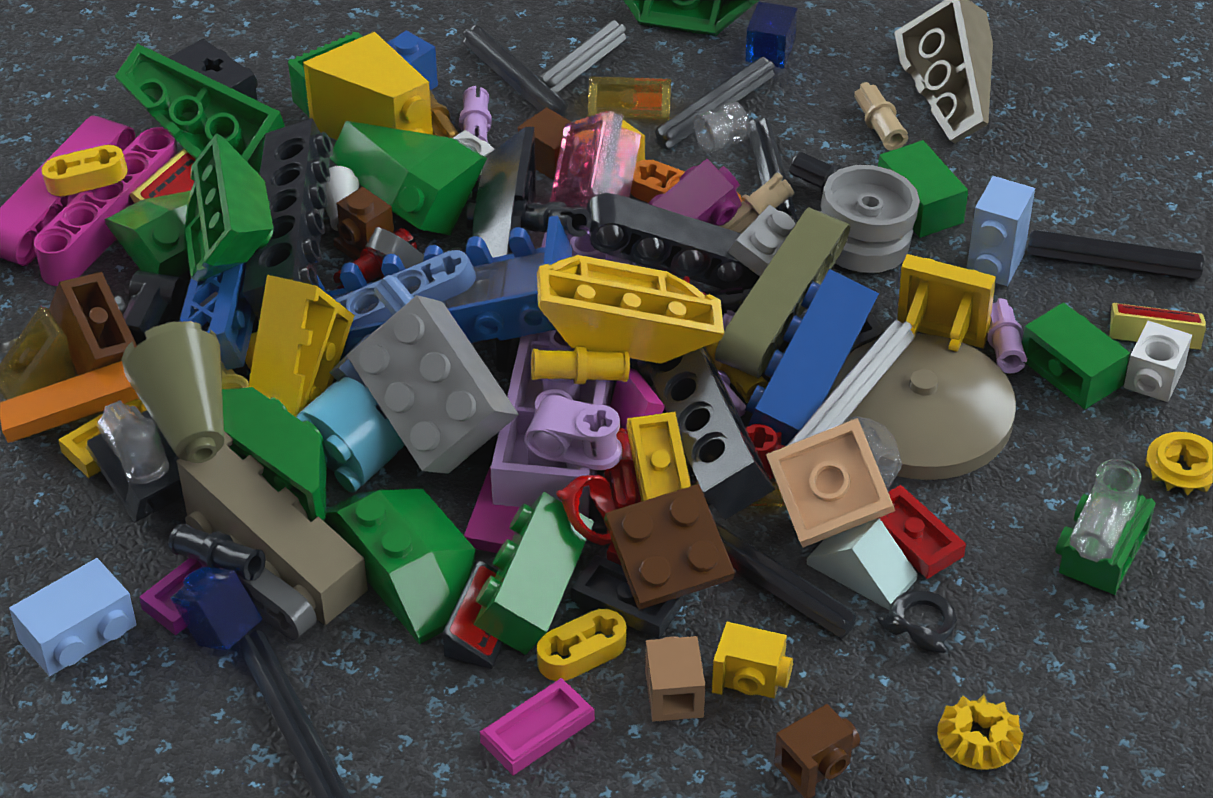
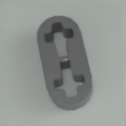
(385, 242)
(280, 604)

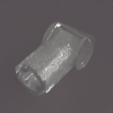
(134, 442)
(1107, 509)

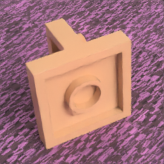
(830, 482)

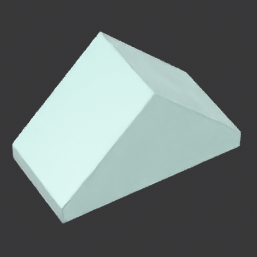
(866, 562)

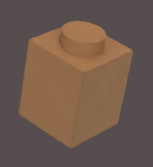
(675, 678)

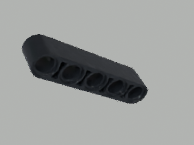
(666, 241)

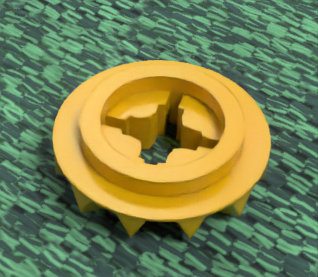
(1196, 451)
(971, 747)

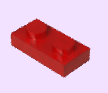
(921, 535)

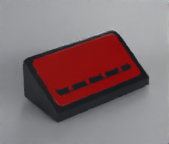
(461, 637)

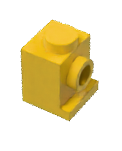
(751, 661)

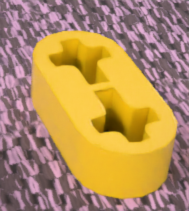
(84, 170)
(581, 644)

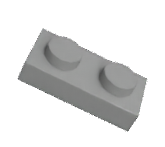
(762, 239)

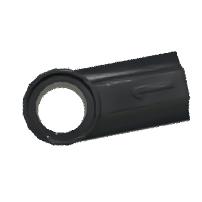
(152, 301)

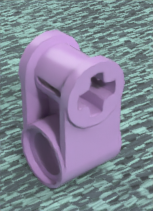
(569, 431)

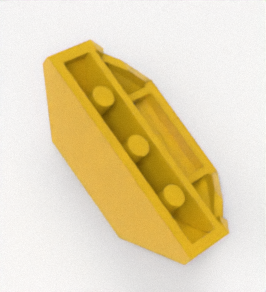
(627, 309)

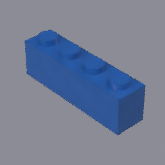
(814, 356)

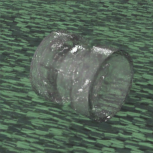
(720, 127)

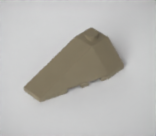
(951, 63)

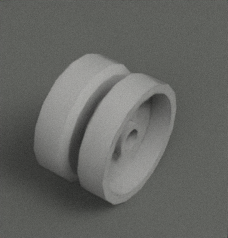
(880, 212)

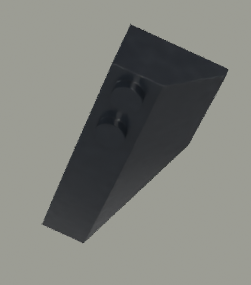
(501, 196)

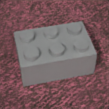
(432, 385)

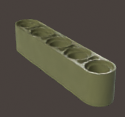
(779, 292)

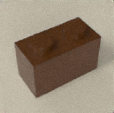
(91, 322)

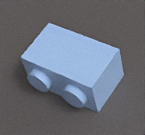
(1000, 229)
(73, 616)

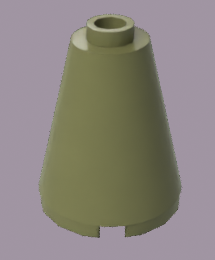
(180, 386)

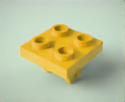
(946, 301)

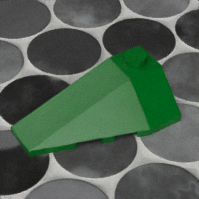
(154, 233)

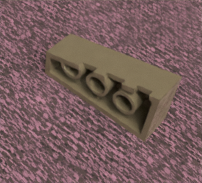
(307, 555)

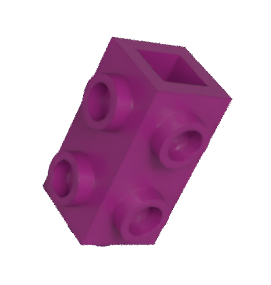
(703, 194)

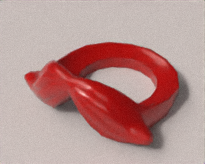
(601, 496)

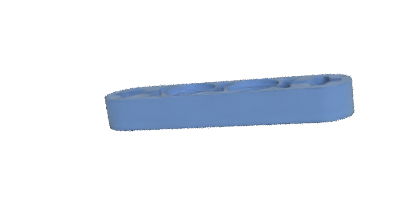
(449, 271)

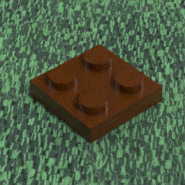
(669, 546)

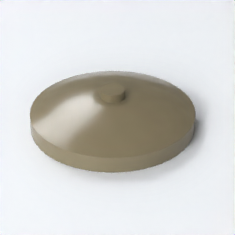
(940, 406)

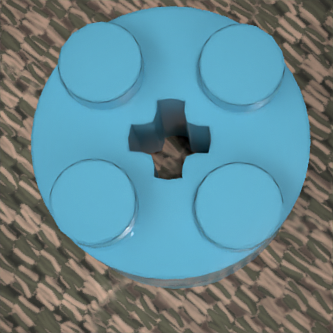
(353, 432)

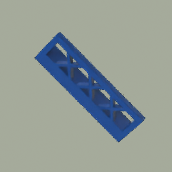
(227, 313)

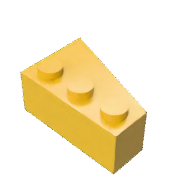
(297, 342)

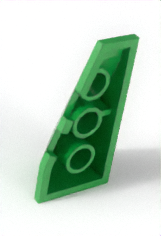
(197, 106)
(413, 172)

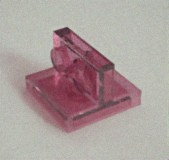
(595, 159)

